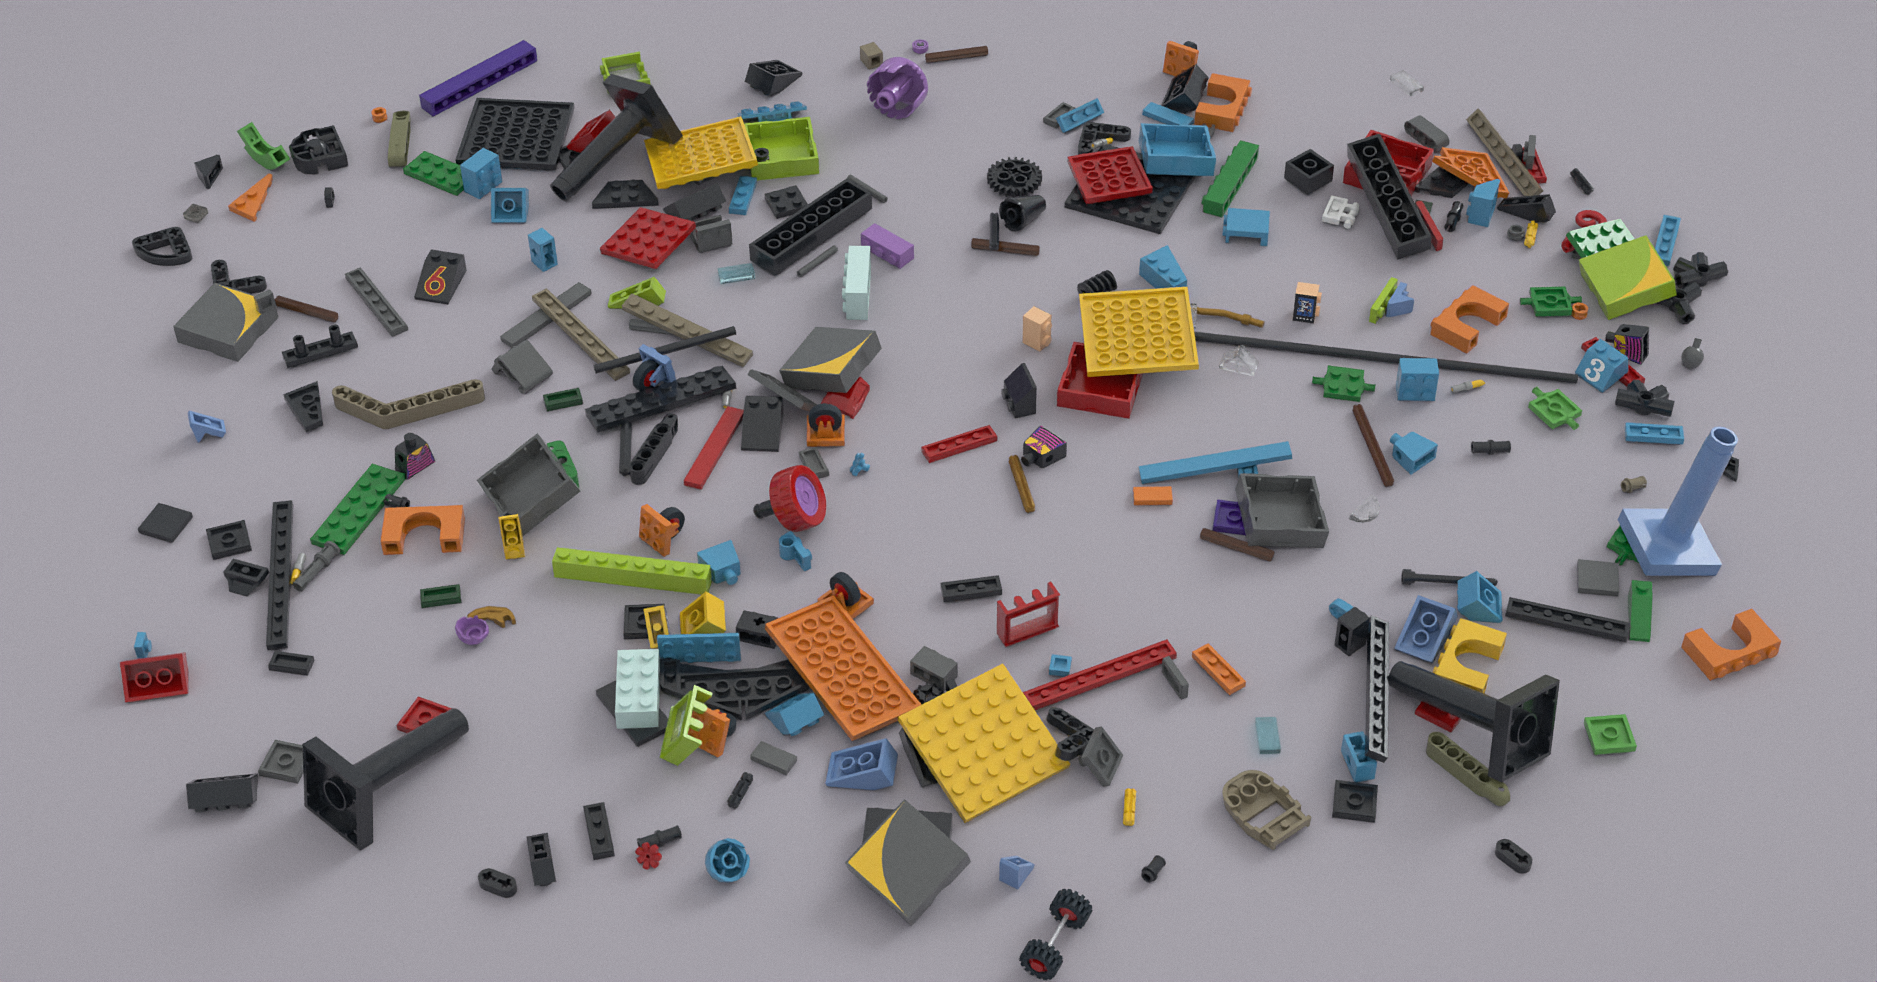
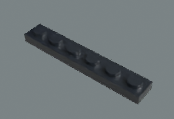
(1567, 619)

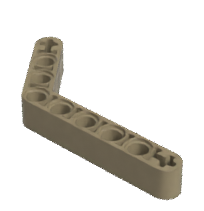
(408, 409)

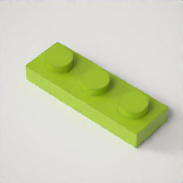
(1378, 308)

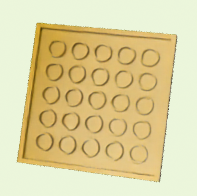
(701, 153)
(1138, 331)
(983, 742)

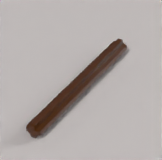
(1373, 445)

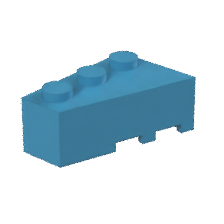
(1162, 269)

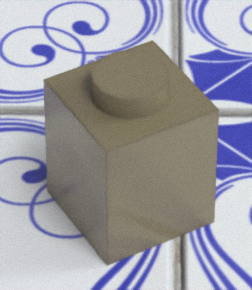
(871, 55)

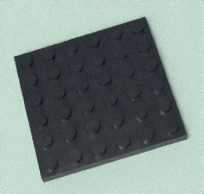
(518, 131)
(1145, 211)

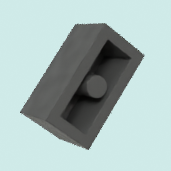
(933, 667)

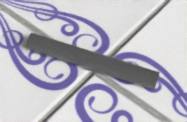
(875, 193)
(817, 261)

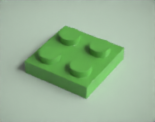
(1610, 734)

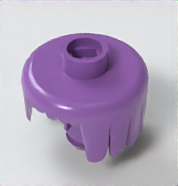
(895, 82)

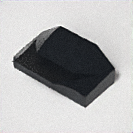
(244, 576)

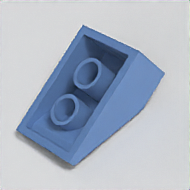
(1426, 629)
(863, 766)

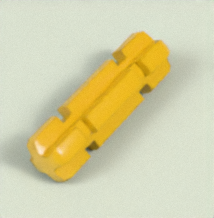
(1531, 234)
(1129, 807)

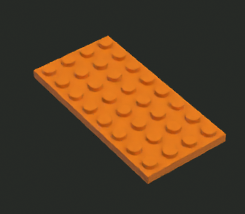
(842, 667)

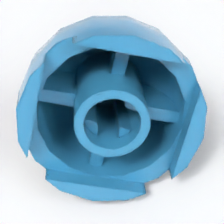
(727, 860)

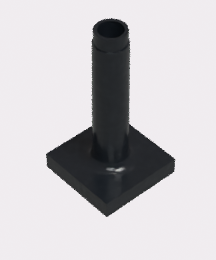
(640, 114)
(1519, 721)
(344, 792)

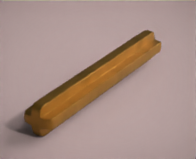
(1021, 483)

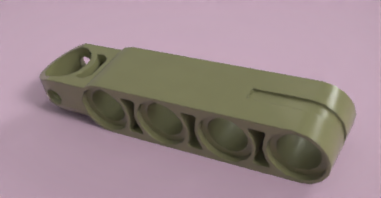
(399, 139)
(1466, 768)

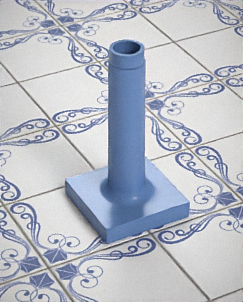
(1672, 538)

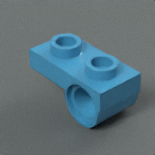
(792, 548)

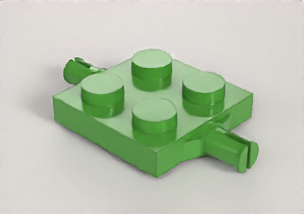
(1555, 408)

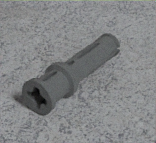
(321, 560)

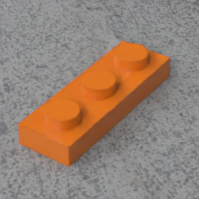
(1218, 668)

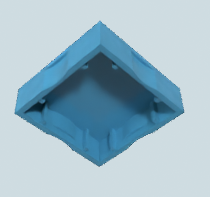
(1177, 149)

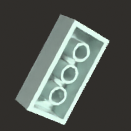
(857, 283)
(637, 688)

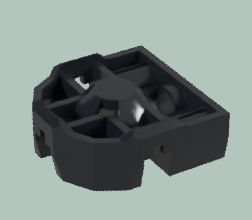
(307, 161)

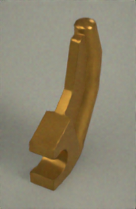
(496, 614)

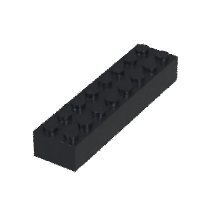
(1389, 196)
(810, 226)

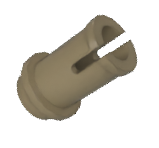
(1629, 485)

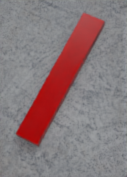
(714, 448)

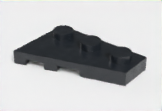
(306, 406)

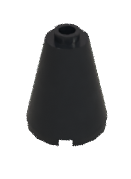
(1021, 210)

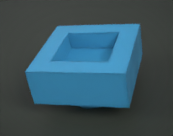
(142, 645)
(1060, 665)

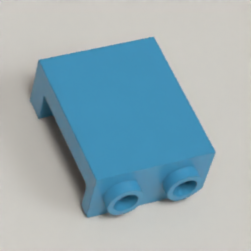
(1247, 224)

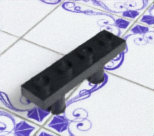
(327, 347)

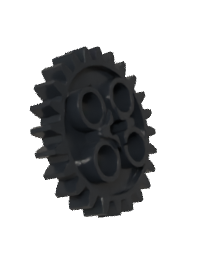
(1014, 177)

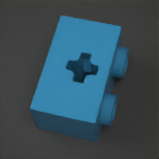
(542, 249)
(1353, 750)

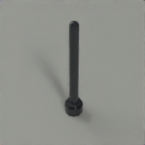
(1409, 576)

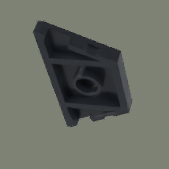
(1441, 183)
(625, 194)

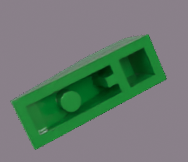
(1640, 610)

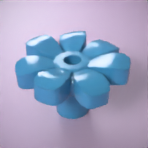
(859, 464)

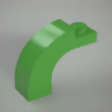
(260, 150)

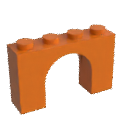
(1224, 116)
(1471, 302)
(402, 520)
(1718, 661)

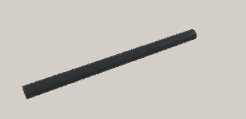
(666, 349)

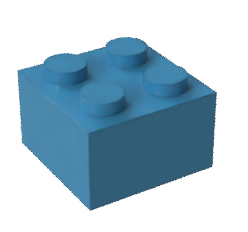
(481, 173)
(1417, 379)

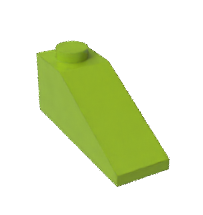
(648, 289)

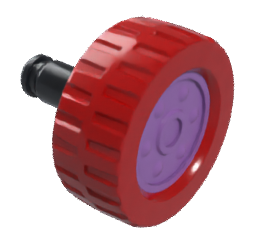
(794, 499)

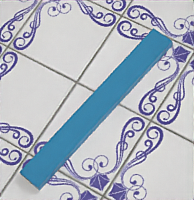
(1215, 462)

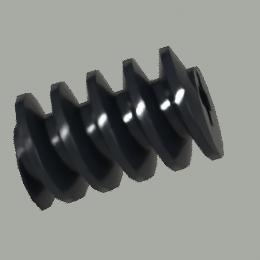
(1100, 283)

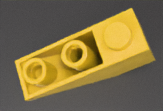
(512, 536)

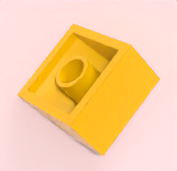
(703, 616)

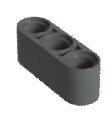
(1426, 133)

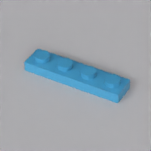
(1667, 238)

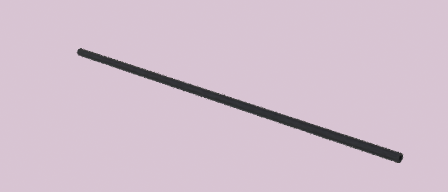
(1383, 357)

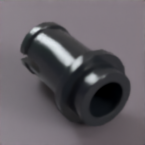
(396, 501)
(1150, 872)

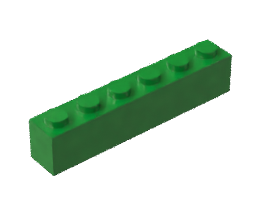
(1230, 178)

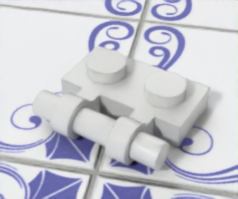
(1335, 212)

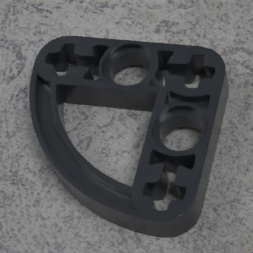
(143, 248)

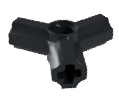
(1680, 302)

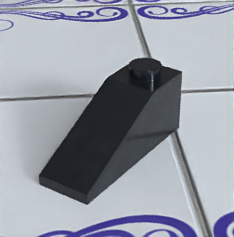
(1532, 208)
(541, 859)

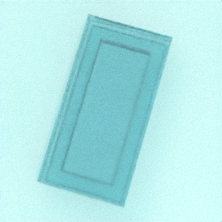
(736, 273)
(1267, 735)

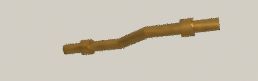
(1244, 319)

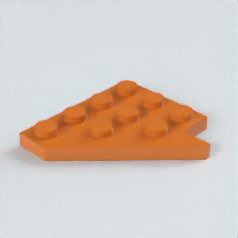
(1471, 167)

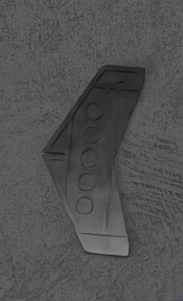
(730, 689)

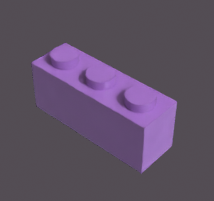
(887, 245)

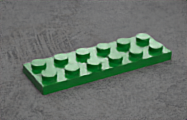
(358, 508)

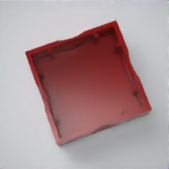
(1403, 154)
(1099, 394)

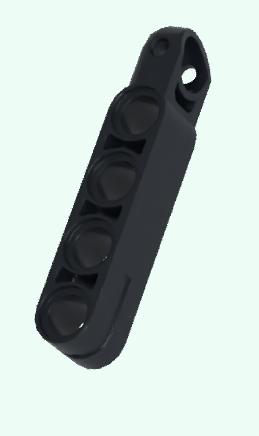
(653, 449)

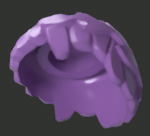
(471, 630)

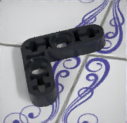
(1096, 131)
(257, 283)
(1078, 733)

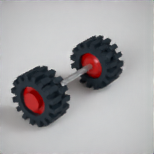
(1041, 957)

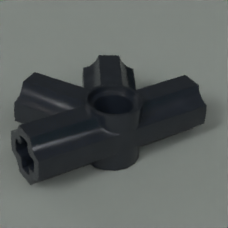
(1697, 270)
(1645, 401)

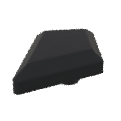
(1732, 469)

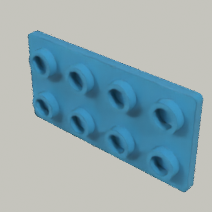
(778, 113)
(700, 647)

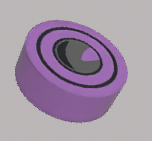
(920, 46)

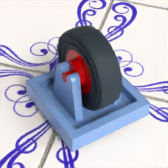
(652, 369)

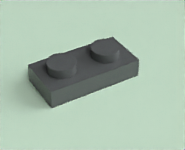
(1529, 154)

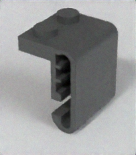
(711, 233)
(523, 365)

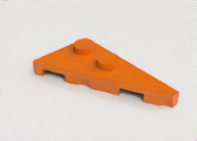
(250, 202)

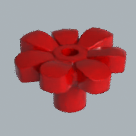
(648, 855)

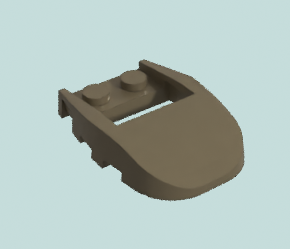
(1253, 793)

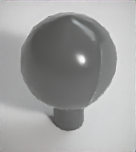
(1692, 355)

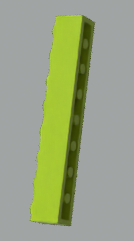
(631, 571)

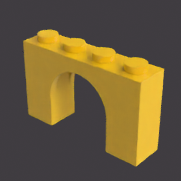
(1469, 638)

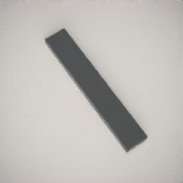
(376, 302)
(540, 319)

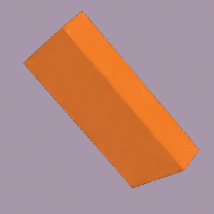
(1152, 495)

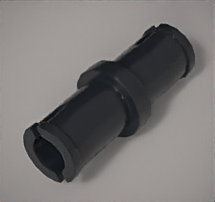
(1453, 216)
(1491, 447)
(661, 837)

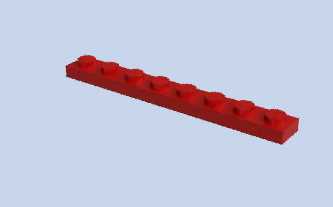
(1099, 675)

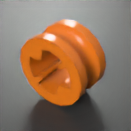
(379, 114)
(1579, 311)

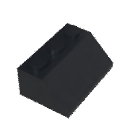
(1186, 90)
(697, 203)
(222, 792)

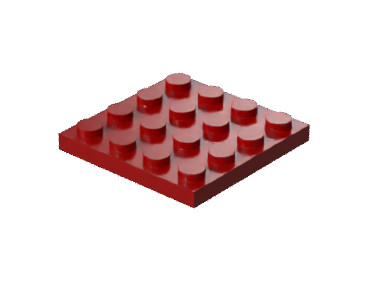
(1109, 175)
(648, 238)

